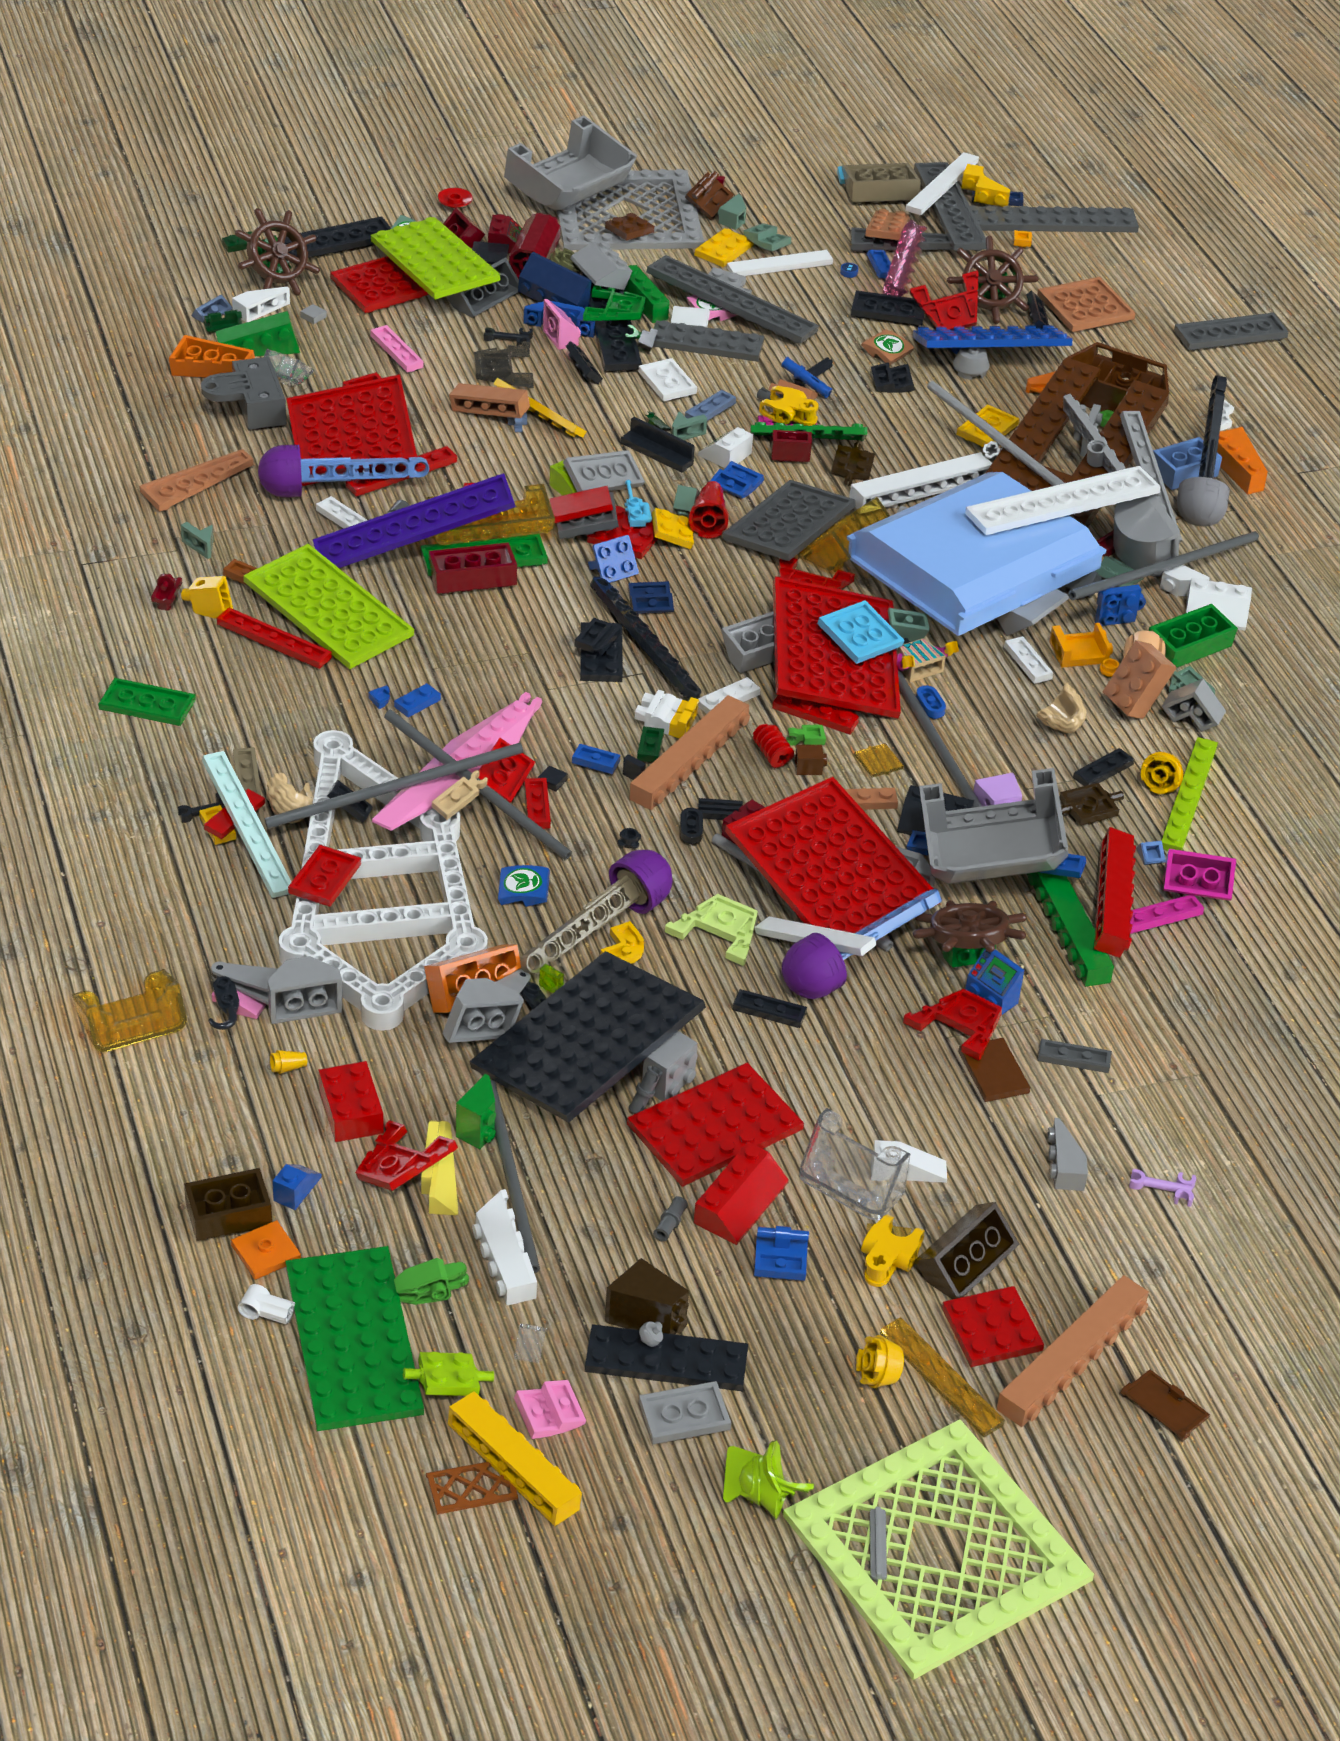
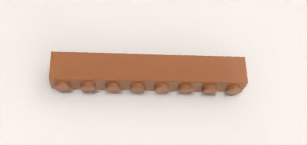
(689, 752)
(1072, 1351)

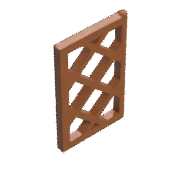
(461, 1501)

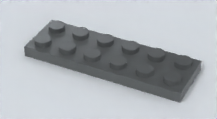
(1231, 331)
(708, 341)

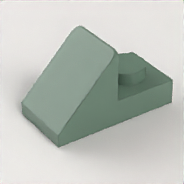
(690, 427)
(197, 539)

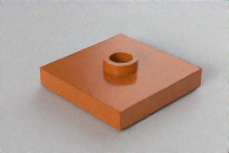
(265, 1249)

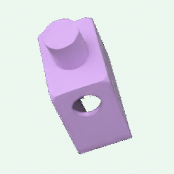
(997, 790)

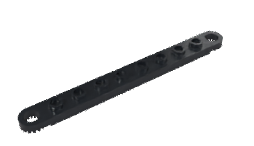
(645, 638)

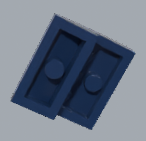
(650, 597)

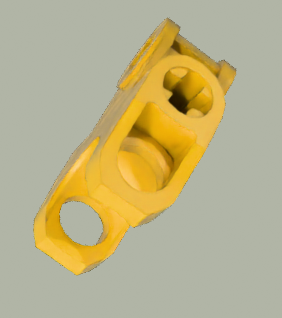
(792, 407)
(889, 1252)

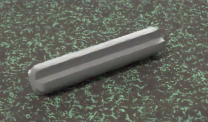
(878, 1544)

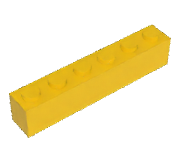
(514, 1458)

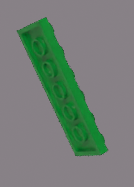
(526, 549)

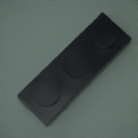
(1037, 310)
(583, 363)

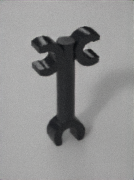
(490, 334)
(188, 813)

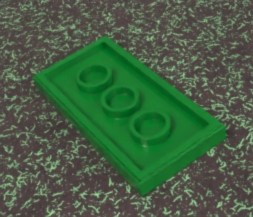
(147, 701)

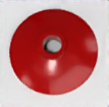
(455, 197)

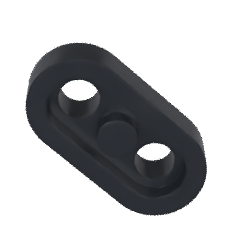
(691, 825)

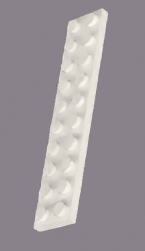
(1062, 500)

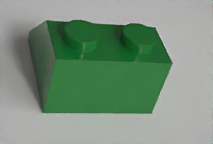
(477, 1114)

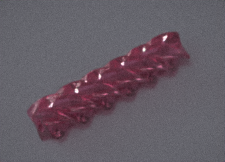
(903, 259)

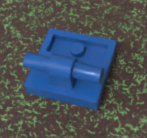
(1118, 605)
(781, 1253)

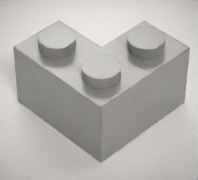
(1195, 701)

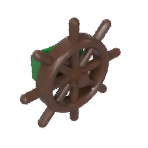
(271, 255)
(994, 283)
(969, 930)

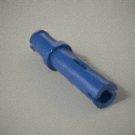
(800, 373)

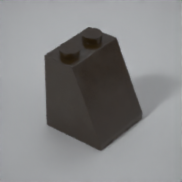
(646, 1296)

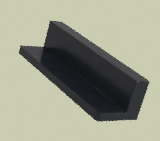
(659, 445)

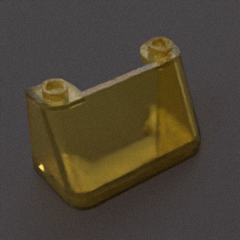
(133, 1018)

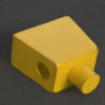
(208, 596)

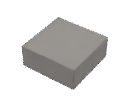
(313, 314)

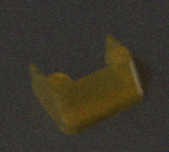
(832, 547)

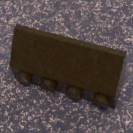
(968, 1251)

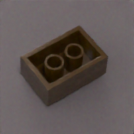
(228, 1204)

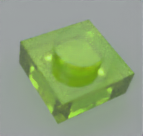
(550, 978)

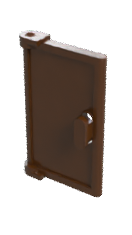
(1162, 1402)

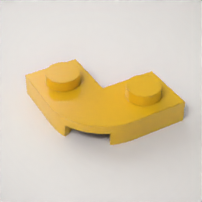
(628, 941)

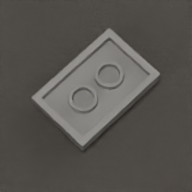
(684, 1412)

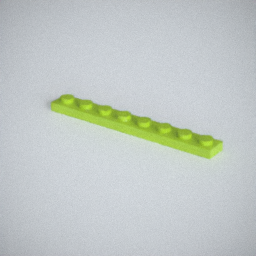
(1189, 794)

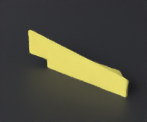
(440, 1177)

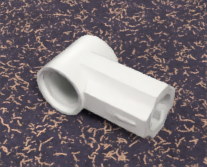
(991, 450)
(259, 1302)

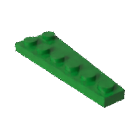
(855, 432)

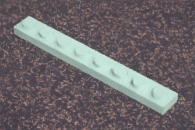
(247, 823)

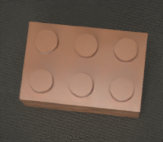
(1139, 679)

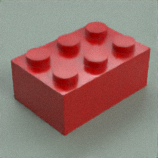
(351, 1101)

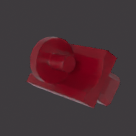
(166, 591)

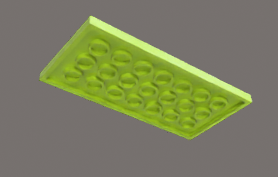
(435, 257)
(329, 606)

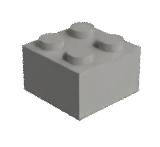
(678, 1063)

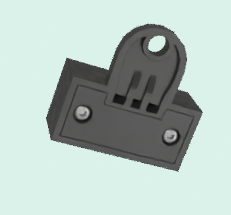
(256, 389)

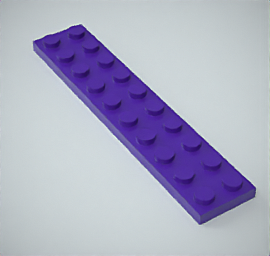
(416, 522)

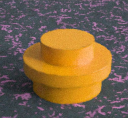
(1109, 667)

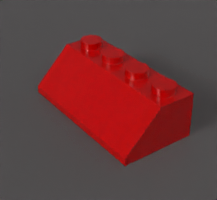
(740, 1194)

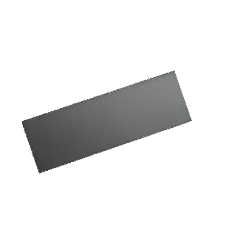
(1074, 1055)

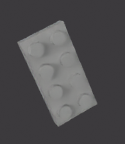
(603, 470)

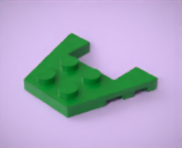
(619, 306)

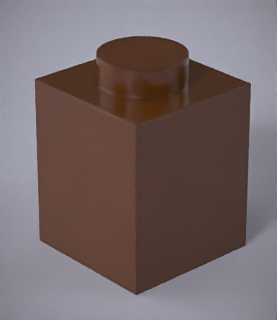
(810, 759)

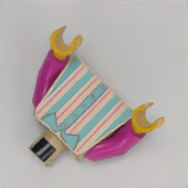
(922, 659)

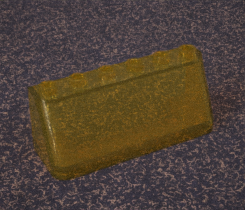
(529, 517)

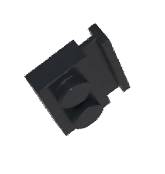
(597, 636)

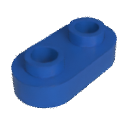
(931, 701)

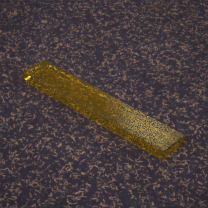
(943, 1378)

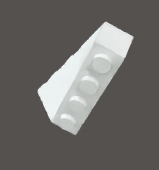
(505, 1251)

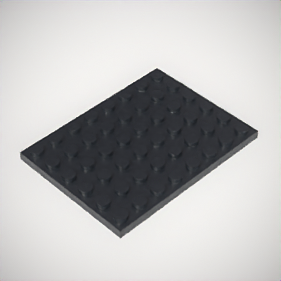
(587, 1035)

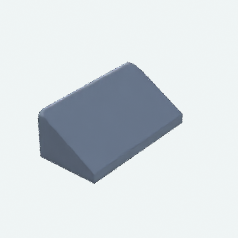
(215, 305)

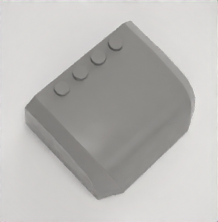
(586, 168)
(997, 837)

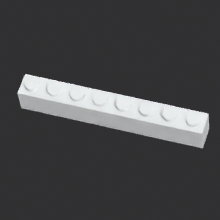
(920, 481)

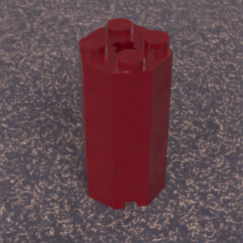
(538, 235)

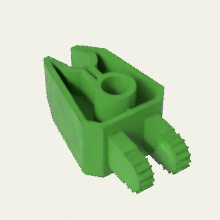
(430, 1281)

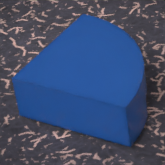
(380, 696)

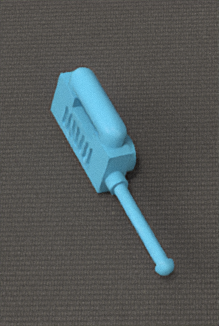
(635, 508)

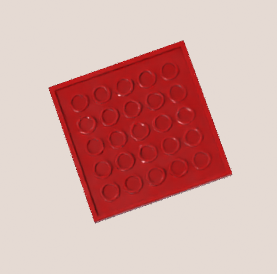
(353, 422)

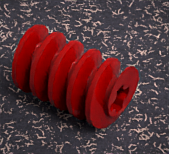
(773, 745)

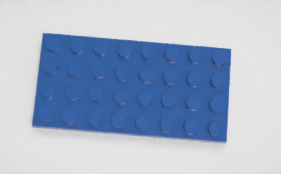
(991, 337)

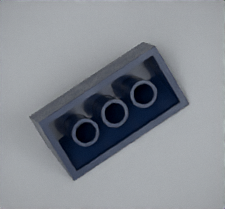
(551, 281)

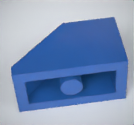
(294, 1184)

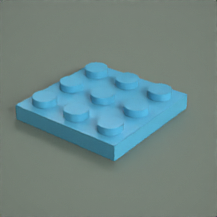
(860, 631)

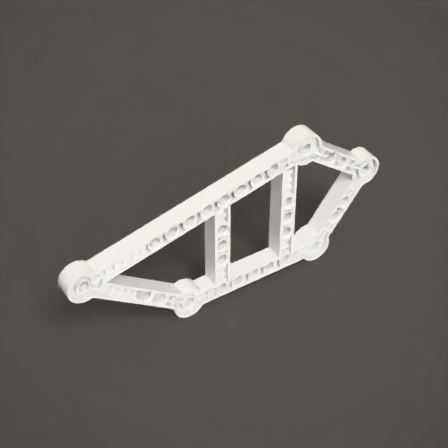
(382, 1004)

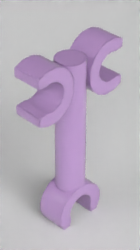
(1181, 1187)

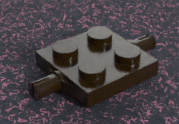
(852, 463)
(1090, 803)

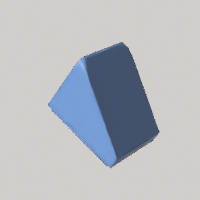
(1151, 852)

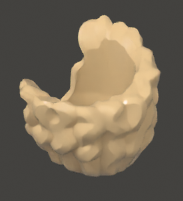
(1065, 712)
(284, 796)

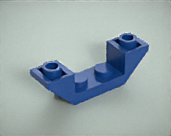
(534, 316)

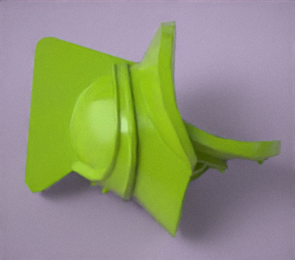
(759, 1478)

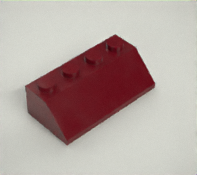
(473, 568)

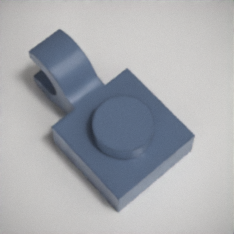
(518, 422)

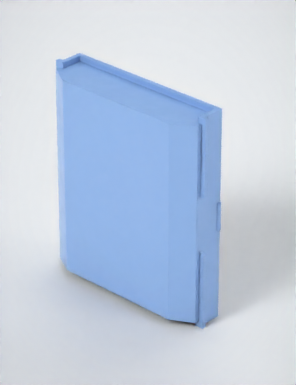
(958, 572)

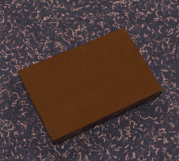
(997, 1072)

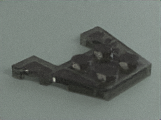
(497, 364)

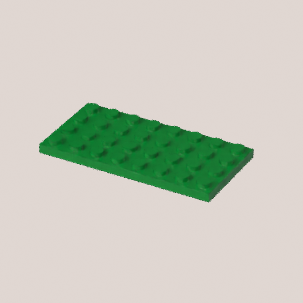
(353, 1338)

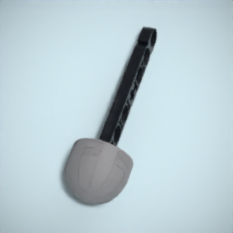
(1202, 498)

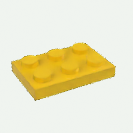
(723, 247)
(995, 417)

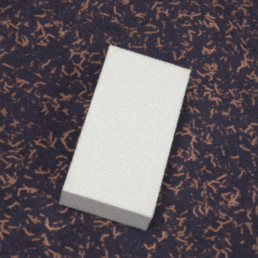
(690, 316)

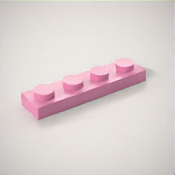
(397, 348)

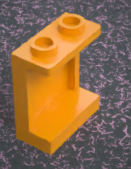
(1080, 648)

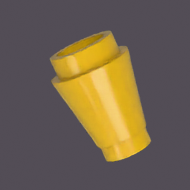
(286, 1061)

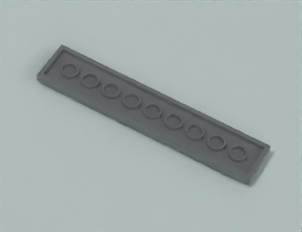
(953, 211)
(1056, 219)
(732, 299)

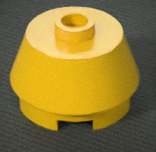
(1162, 772)
(879, 1362)

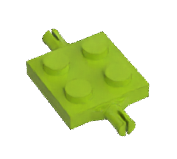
(448, 1374)

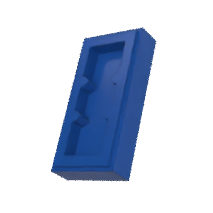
(879, 262)

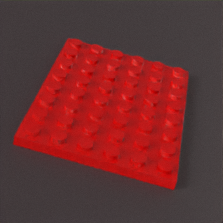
(811, 662)
(828, 858)

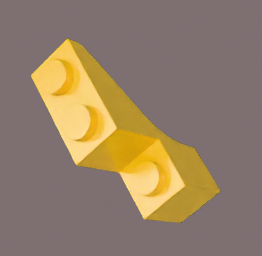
(985, 189)

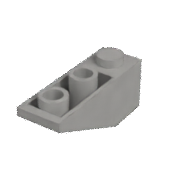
(1068, 1158)

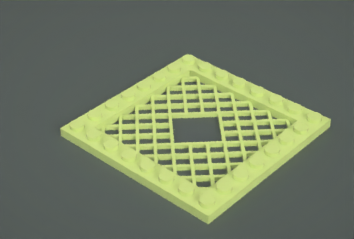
(919, 1651)

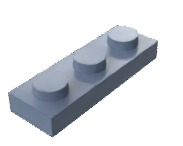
(713, 405)

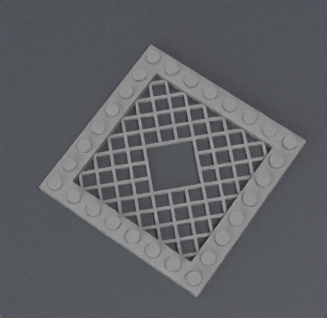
(674, 180)

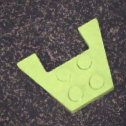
(723, 918)

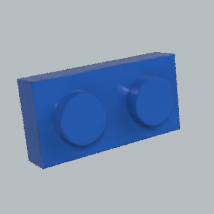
(417, 700)
(596, 758)

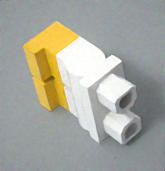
(667, 713)

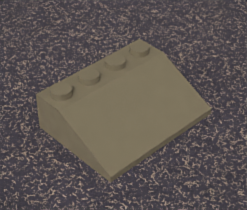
(881, 182)

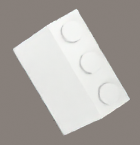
(1228, 598)

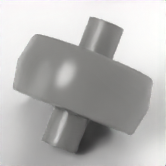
(651, 1333)

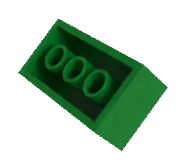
(1195, 634)

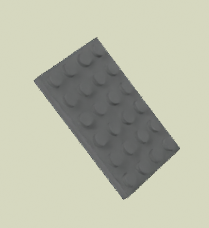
(789, 520)

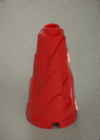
(709, 512)

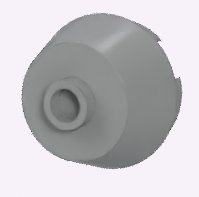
(971, 362)

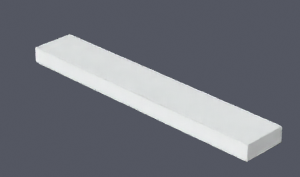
(781, 263)
(795, 931)

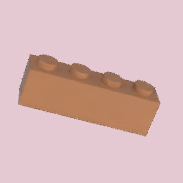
(489, 400)

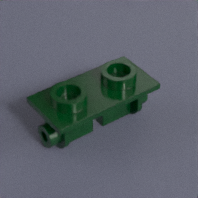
(215, 322)

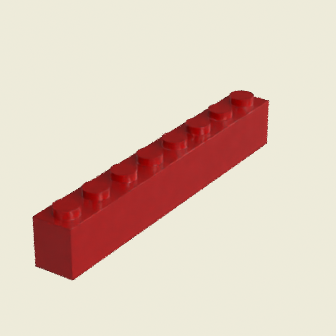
(1115, 893)

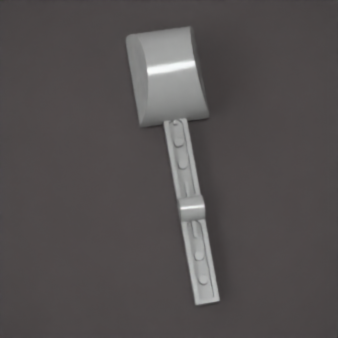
(1141, 526)

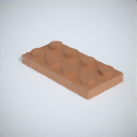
(887, 224)

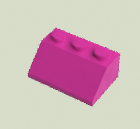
(1199, 874)

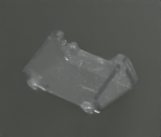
(852, 1172)

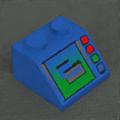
(996, 980)

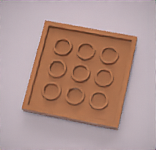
(1086, 304)

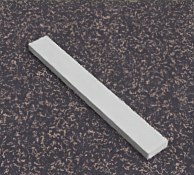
(941, 184)

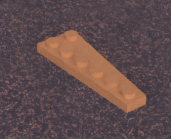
(183, 484)

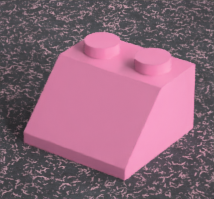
(559, 326)

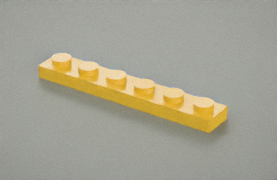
(546, 413)

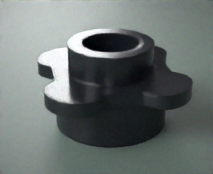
(629, 838)

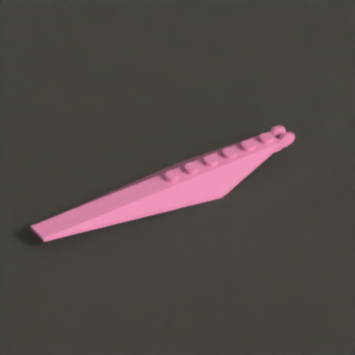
(417, 799)

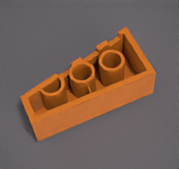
(204, 357)
(1241, 460)
(448, 976)

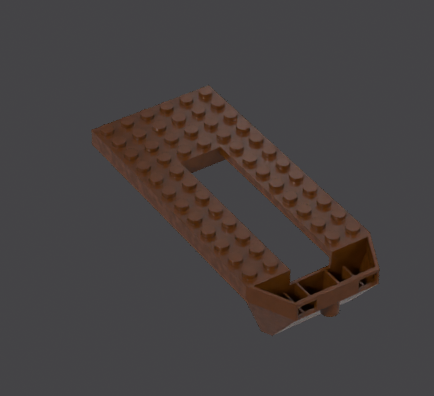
(1091, 381)

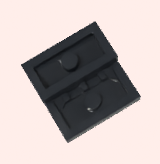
(893, 379)

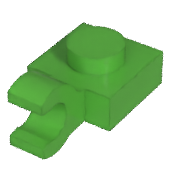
(808, 734)

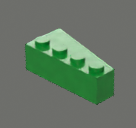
(269, 333)

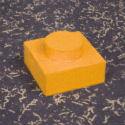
(1022, 238)

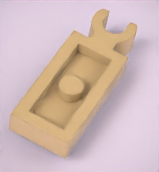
(458, 795)

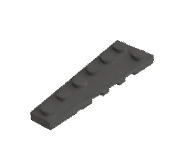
(860, 242)

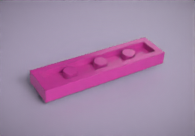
(1165, 913)

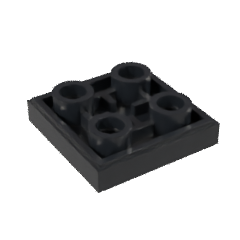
(491, 251)

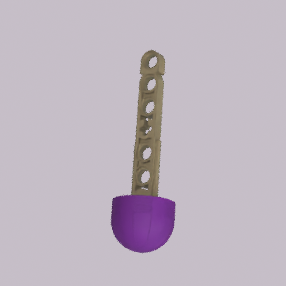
(638, 882)

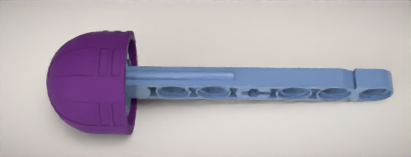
(284, 471)
(817, 967)

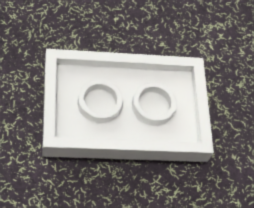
(667, 379)

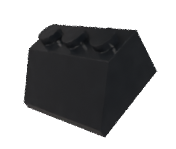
(912, 813)

